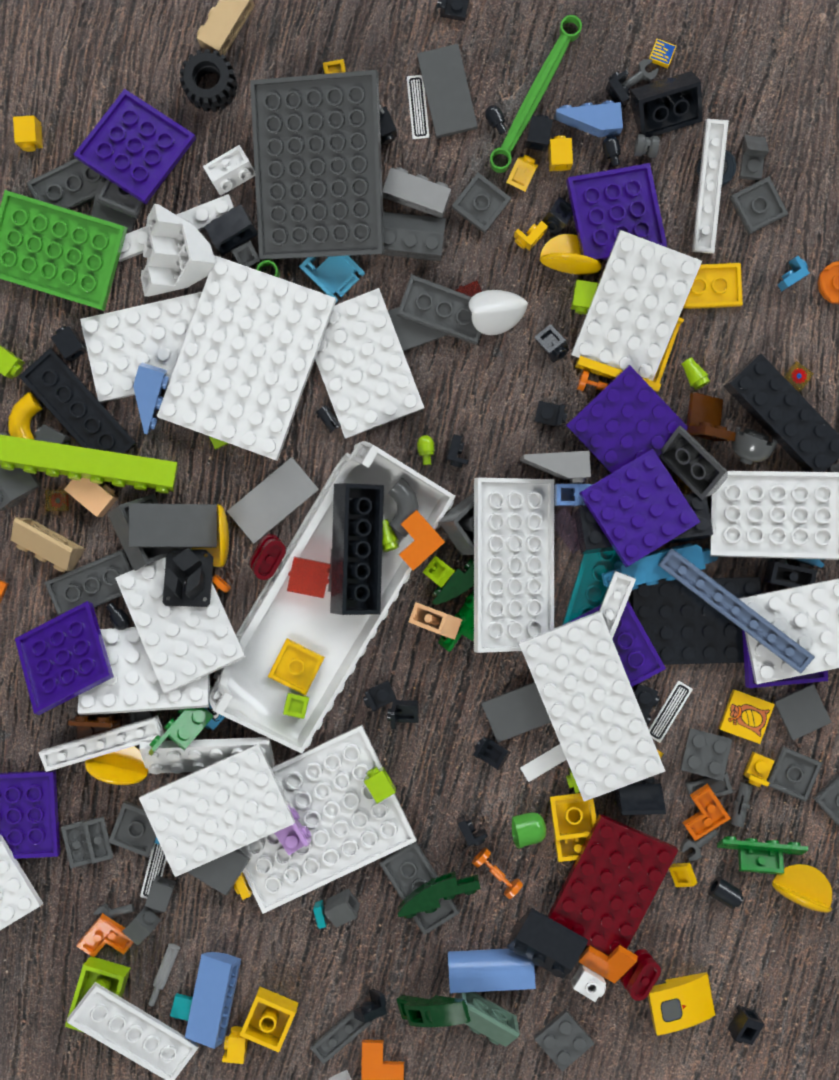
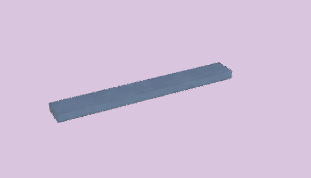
(736, 611)

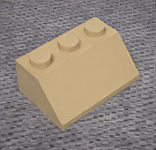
(46, 544)

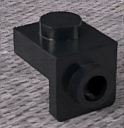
(403, 712)
(491, 752)

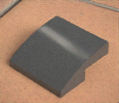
(86, 842)

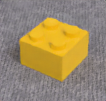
(269, 1019)

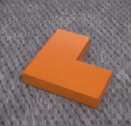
(425, 540)
(710, 815)
(104, 932)
(611, 966)
(373, 1065)

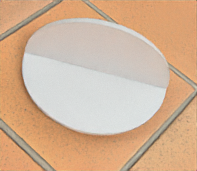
(496, 311)

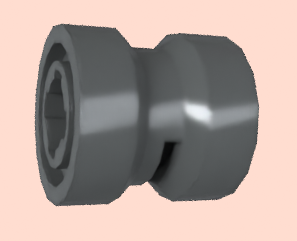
(646, 146)

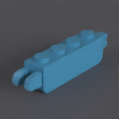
(647, 569)

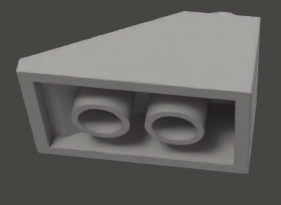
(563, 465)

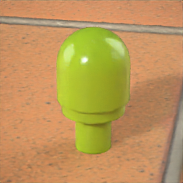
(425, 448)

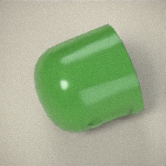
(528, 829)

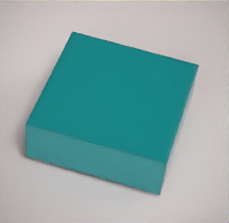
(320, 917)
(181, 1007)

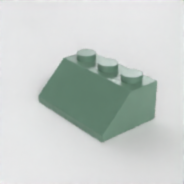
(490, 1019)

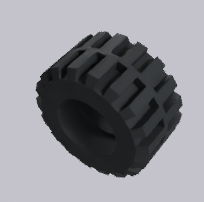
(199, 66)

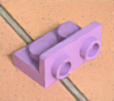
(294, 836)

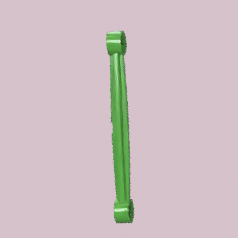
(536, 92)

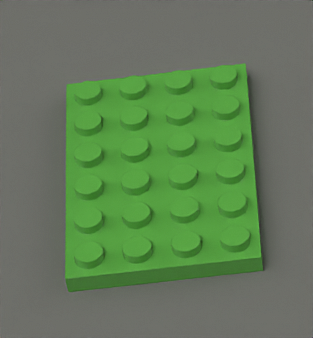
(58, 250)

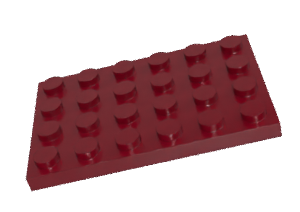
(612, 884)

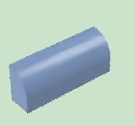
(489, 971)
(212, 998)

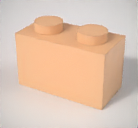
(93, 496)
(435, 621)

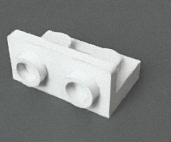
(229, 170)

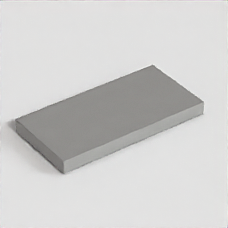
(273, 500)

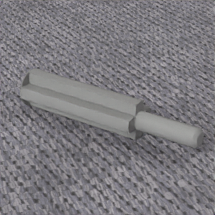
(164, 971)

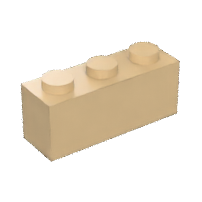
(224, 24)

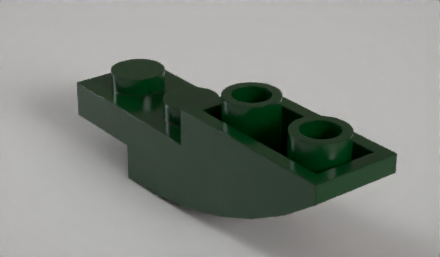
(456, 584)
(428, 895)
(433, 1012)

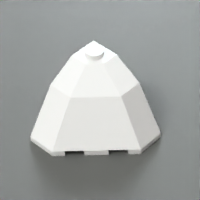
(174, 253)

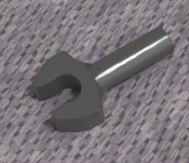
(641, 74)
(696, 854)
(111, 913)

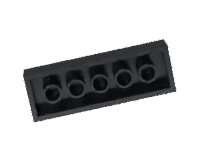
(785, 415)
(594, 540)
(357, 549)

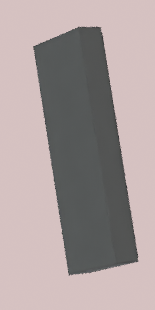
(338, 1036)

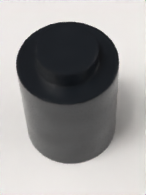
(725, 893)

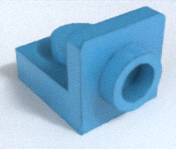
(798, 271)

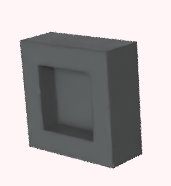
(245, 254)

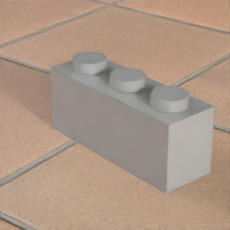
(416, 192)

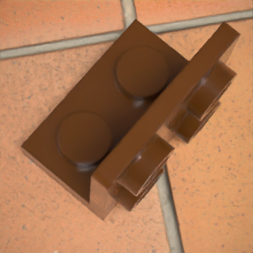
(705, 418)
(94, 724)

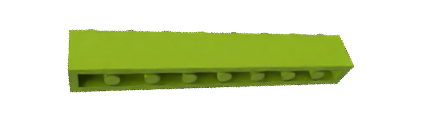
(87, 463)

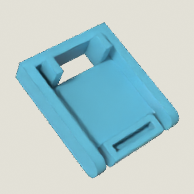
(333, 275)

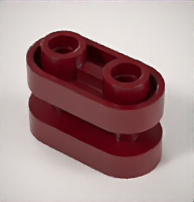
(267, 557)
(641, 976)

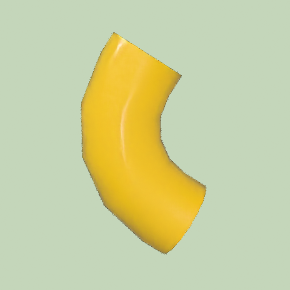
(21, 416)

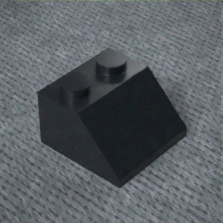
(641, 798)

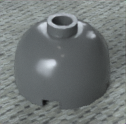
(752, 446)

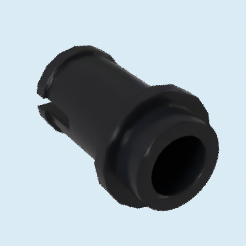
(328, 418)

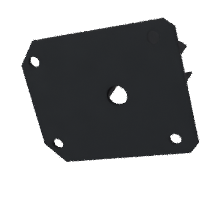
(196, 569)

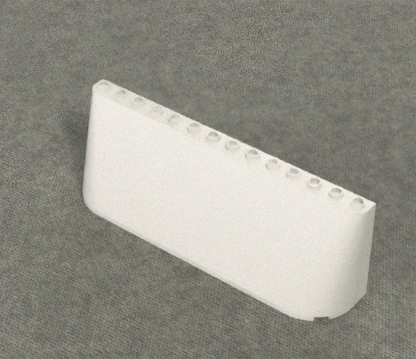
(243, 688)

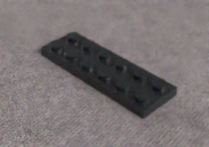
(75, 405)

